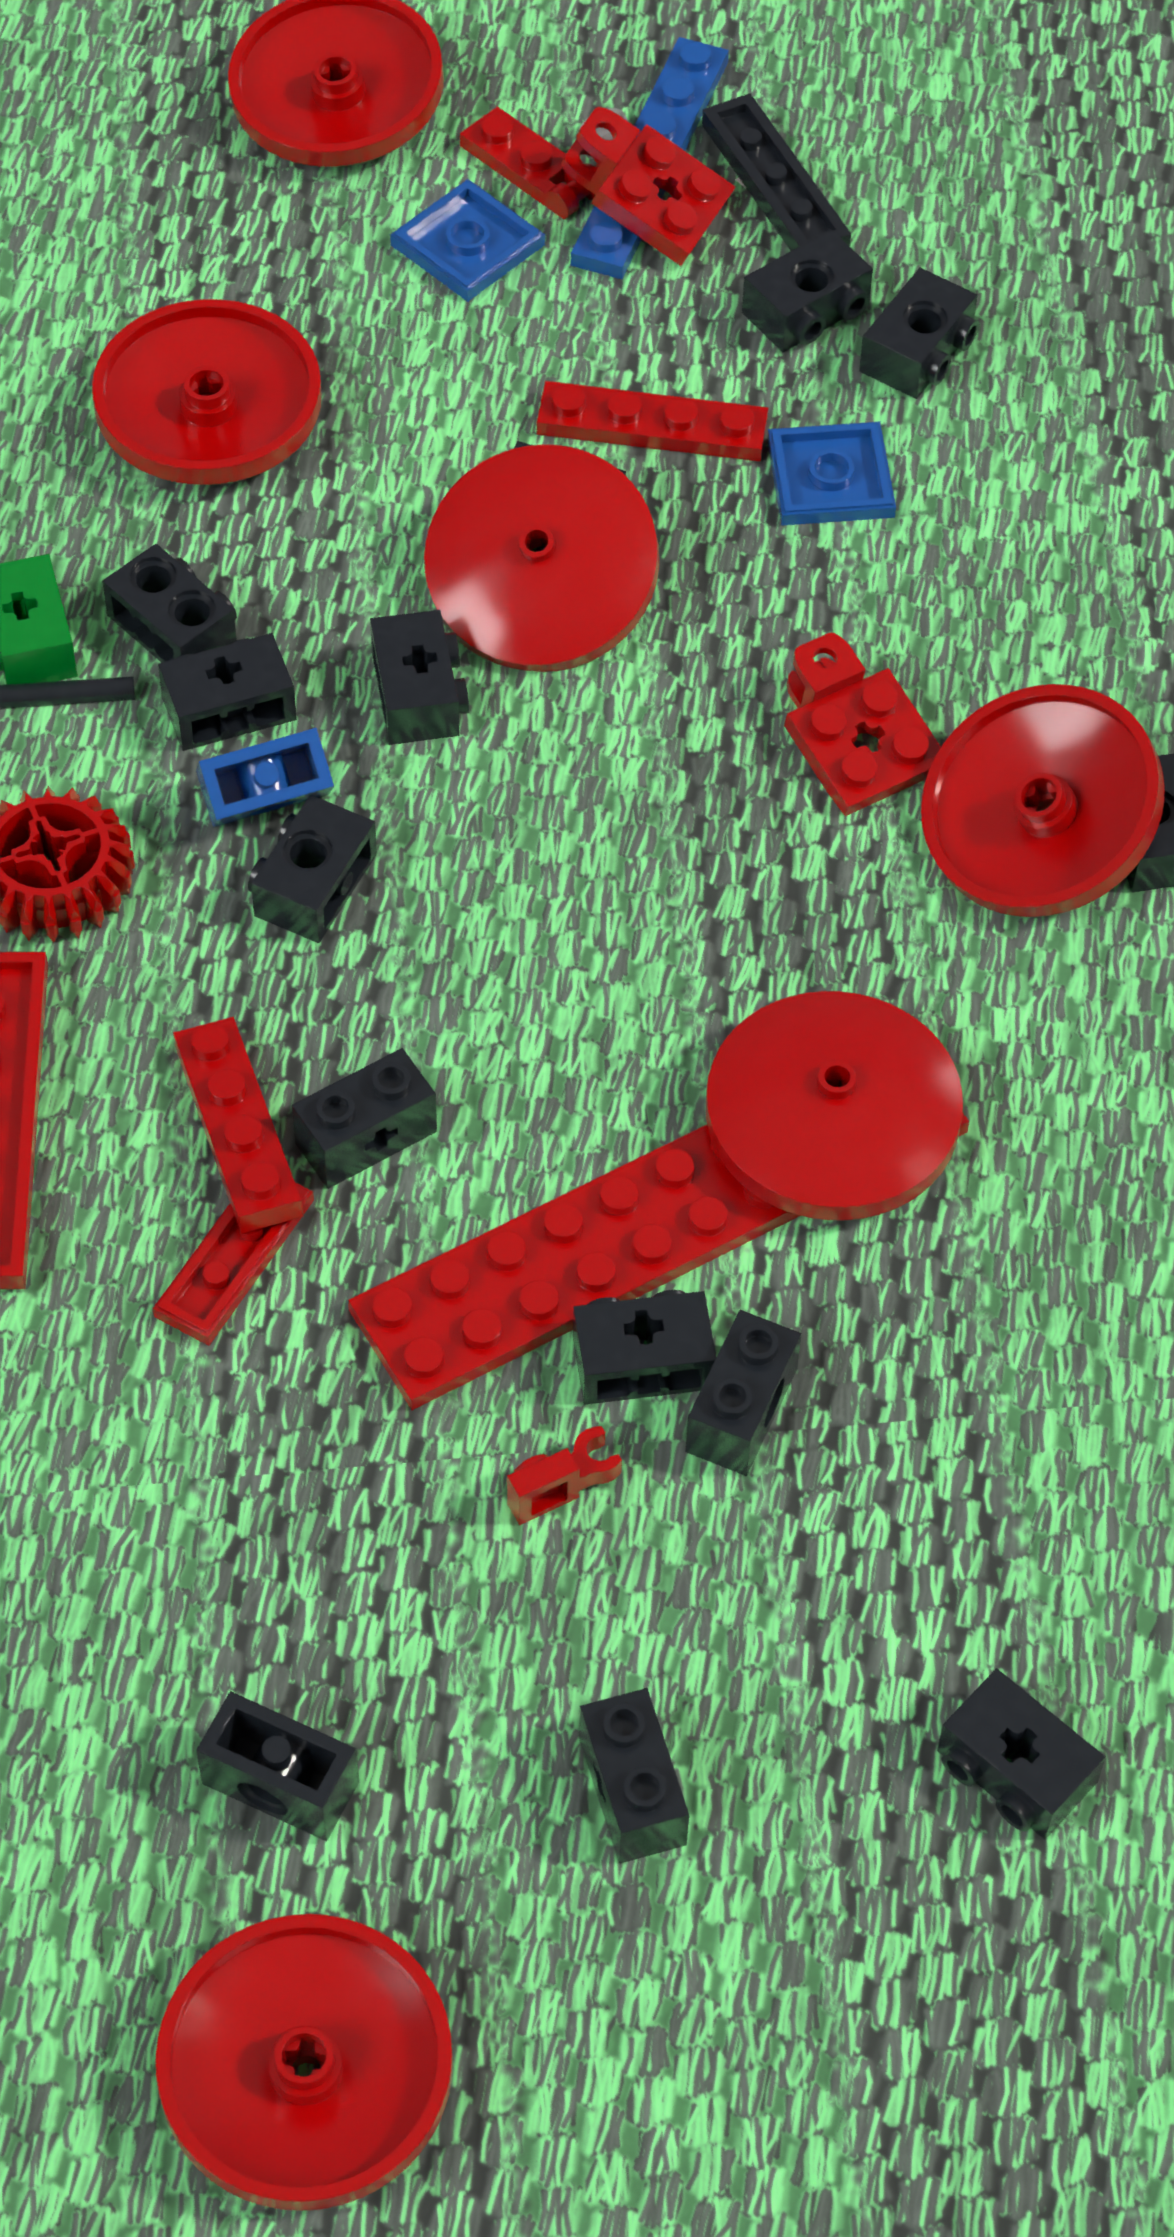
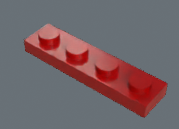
(652, 421)
(238, 1125)

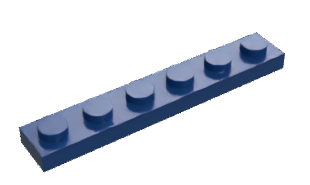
(672, 111)

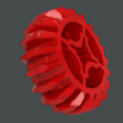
(83, 845)

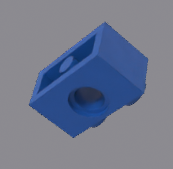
(264, 777)

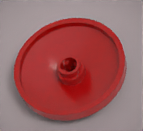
(336, 79)
(207, 391)
(549, 604)
(1042, 800)
(833, 1105)
(289, 1998)

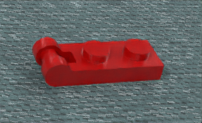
(524, 161)

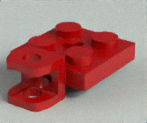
(630, 178)
(837, 707)

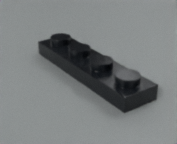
(771, 172)

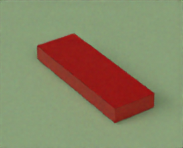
(221, 1273)

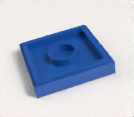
(467, 240)
(831, 473)

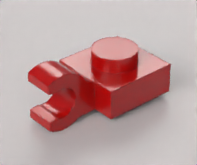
(554, 1480)

